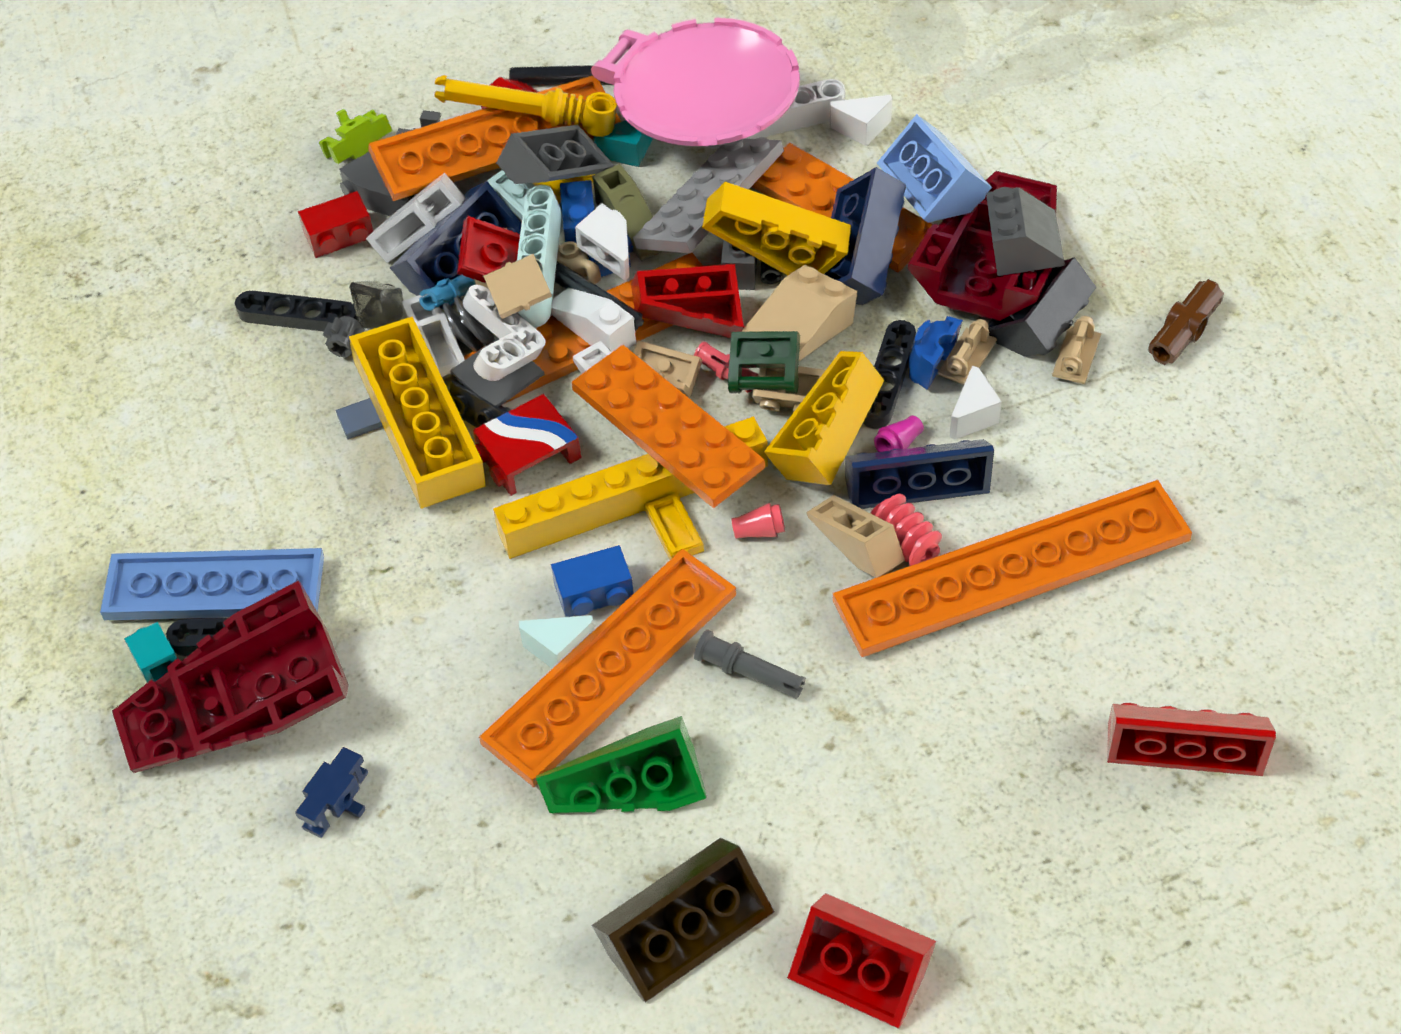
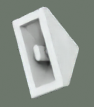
(861, 117)
(976, 407)

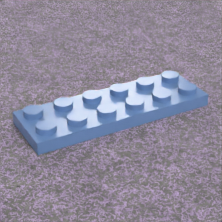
(204, 581)

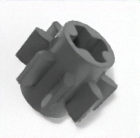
(338, 335)

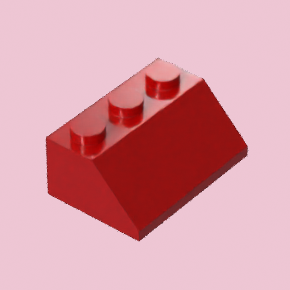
(861, 959)

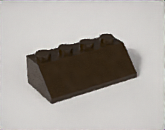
(683, 918)

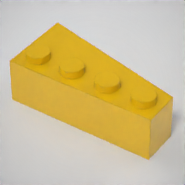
(775, 230)
(826, 421)

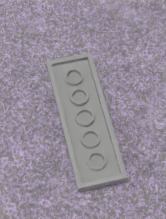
(680, 220)

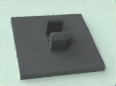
(496, 391)

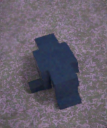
(334, 790)

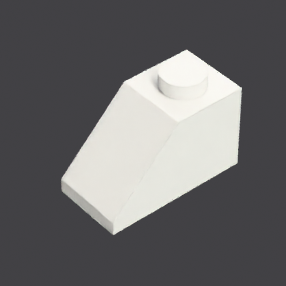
(605, 239)

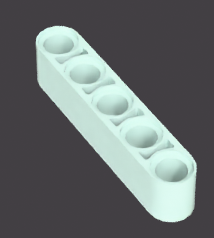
(540, 237)

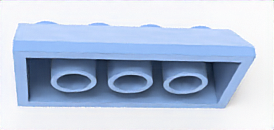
(934, 171)

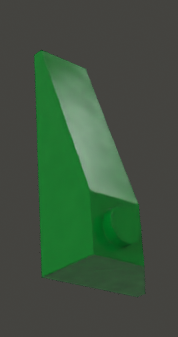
(639, 771)

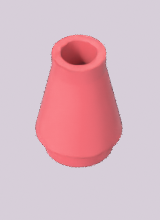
(760, 522)

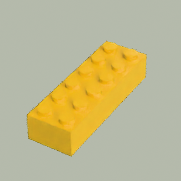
(417, 412)

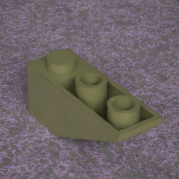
(620, 193)

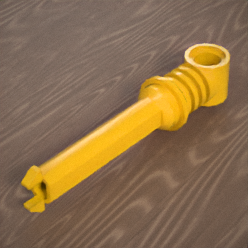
(595, 113)

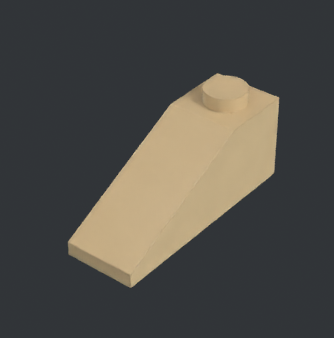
(859, 535)

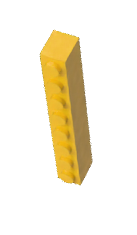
(598, 498)

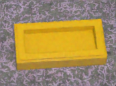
(673, 526)

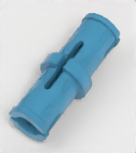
(445, 292)

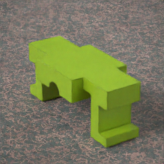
(355, 135)

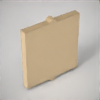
(517, 286)

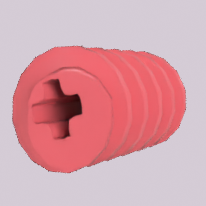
(914, 535)

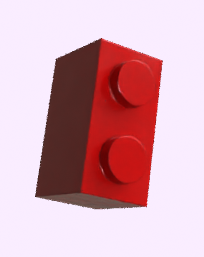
(336, 224)

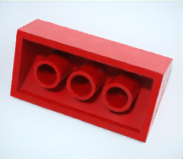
(1189, 739)

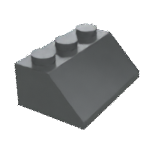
(551, 155)
(1023, 232)

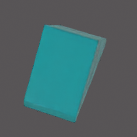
(624, 144)

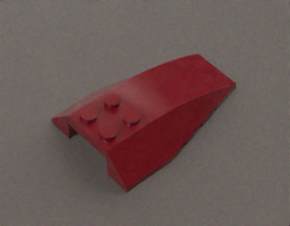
(959, 263)
(240, 685)

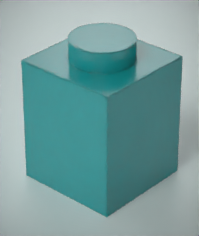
(151, 651)

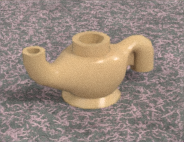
(578, 261)

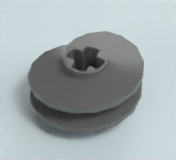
(466, 327)

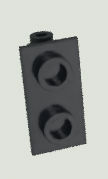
(473, 407)

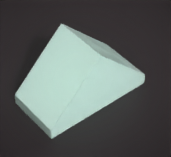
(554, 637)

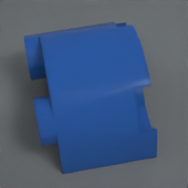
(931, 344)

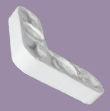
(511, 337)

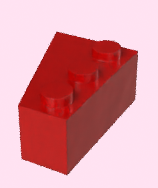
(691, 298)

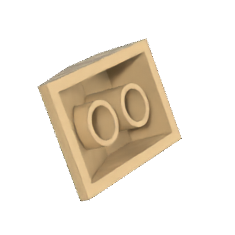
(807, 304)

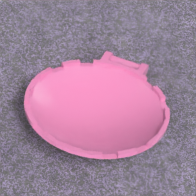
(701, 81)

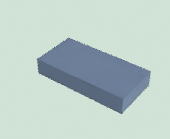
(358, 418)

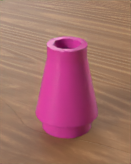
(899, 434)

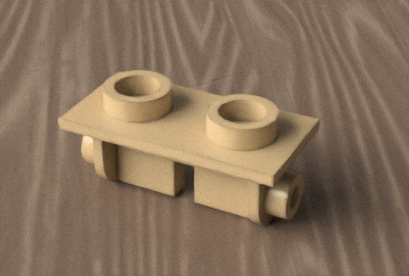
(1077, 351)
(968, 352)

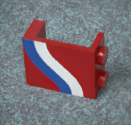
(524, 439)

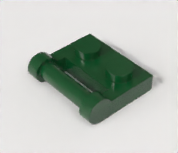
(764, 350)

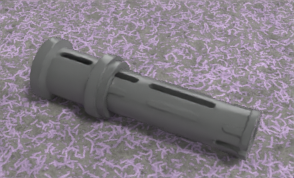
(734, 659)

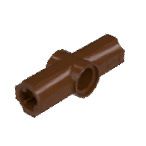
(1186, 322)

